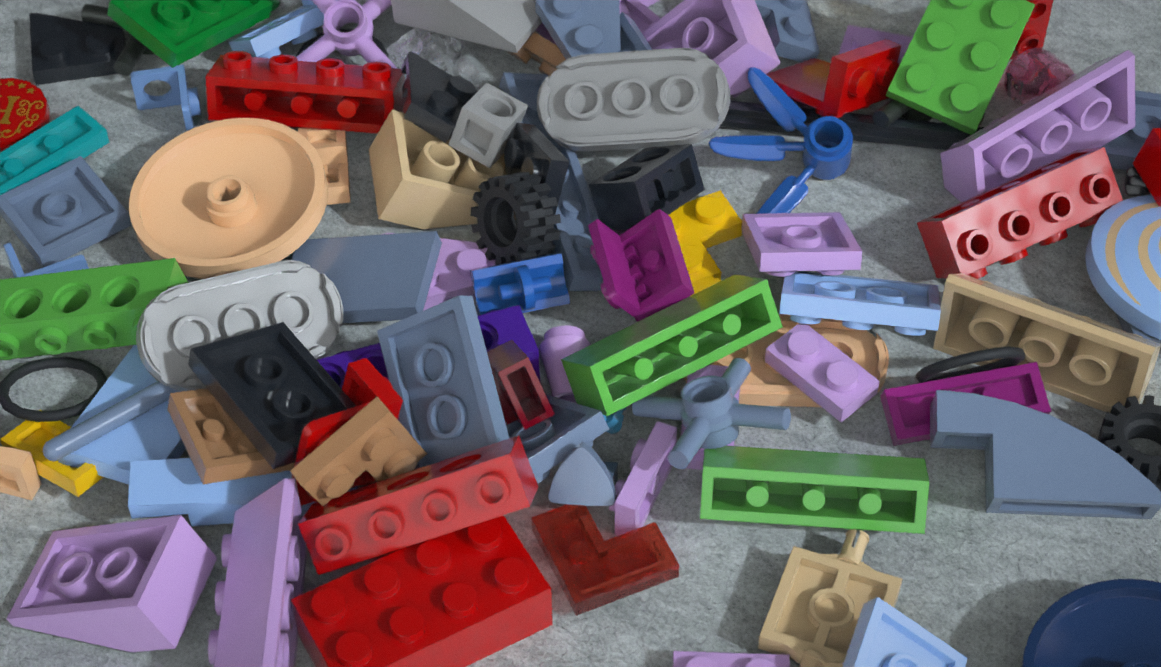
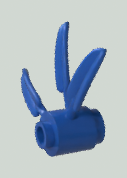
(825, 144)

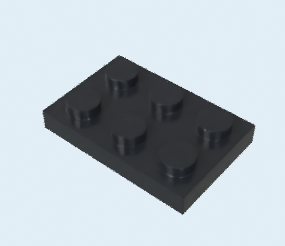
(268, 387)

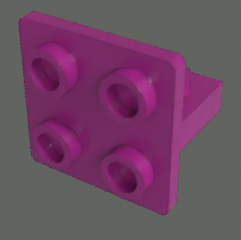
(642, 266)

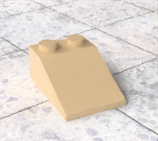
(423, 178)

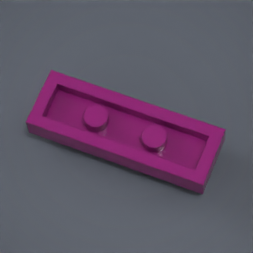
(909, 405)

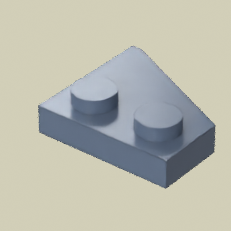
(582, 25)

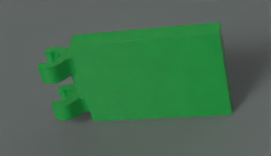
(187, 27)

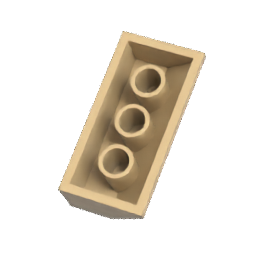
(1072, 351)

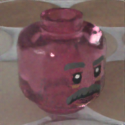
(1034, 74)

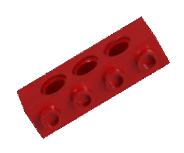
(419, 505)

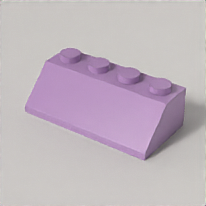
(1070, 117)
(263, 574)

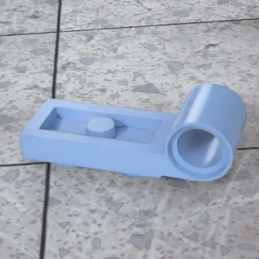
(294, 27)

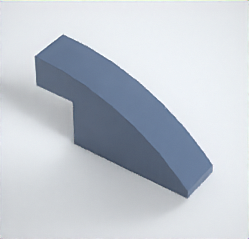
(1040, 461)

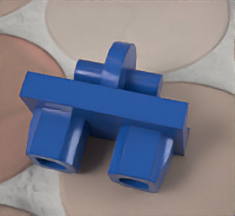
(529, 283)

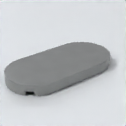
(633, 99)
(235, 305)

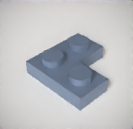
(790, 28)

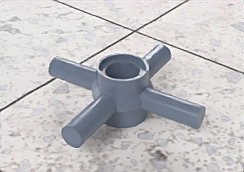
(711, 413)

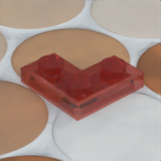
(599, 569)

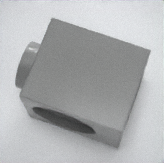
(487, 124)

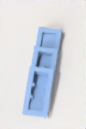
(175, 488)

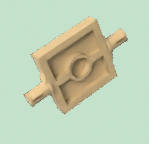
(822, 602)

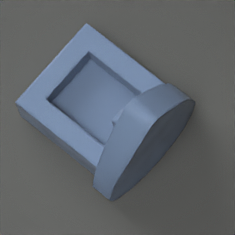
(584, 479)

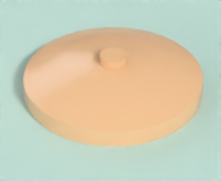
(229, 196)

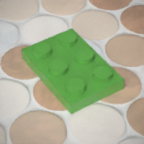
(959, 58)

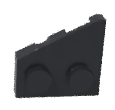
(433, 96)

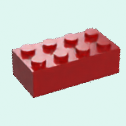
(429, 603)

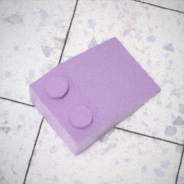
(722, 29)
(117, 584)

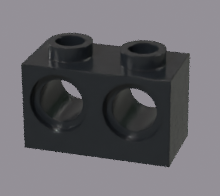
(644, 183)

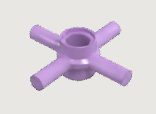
(351, 43)

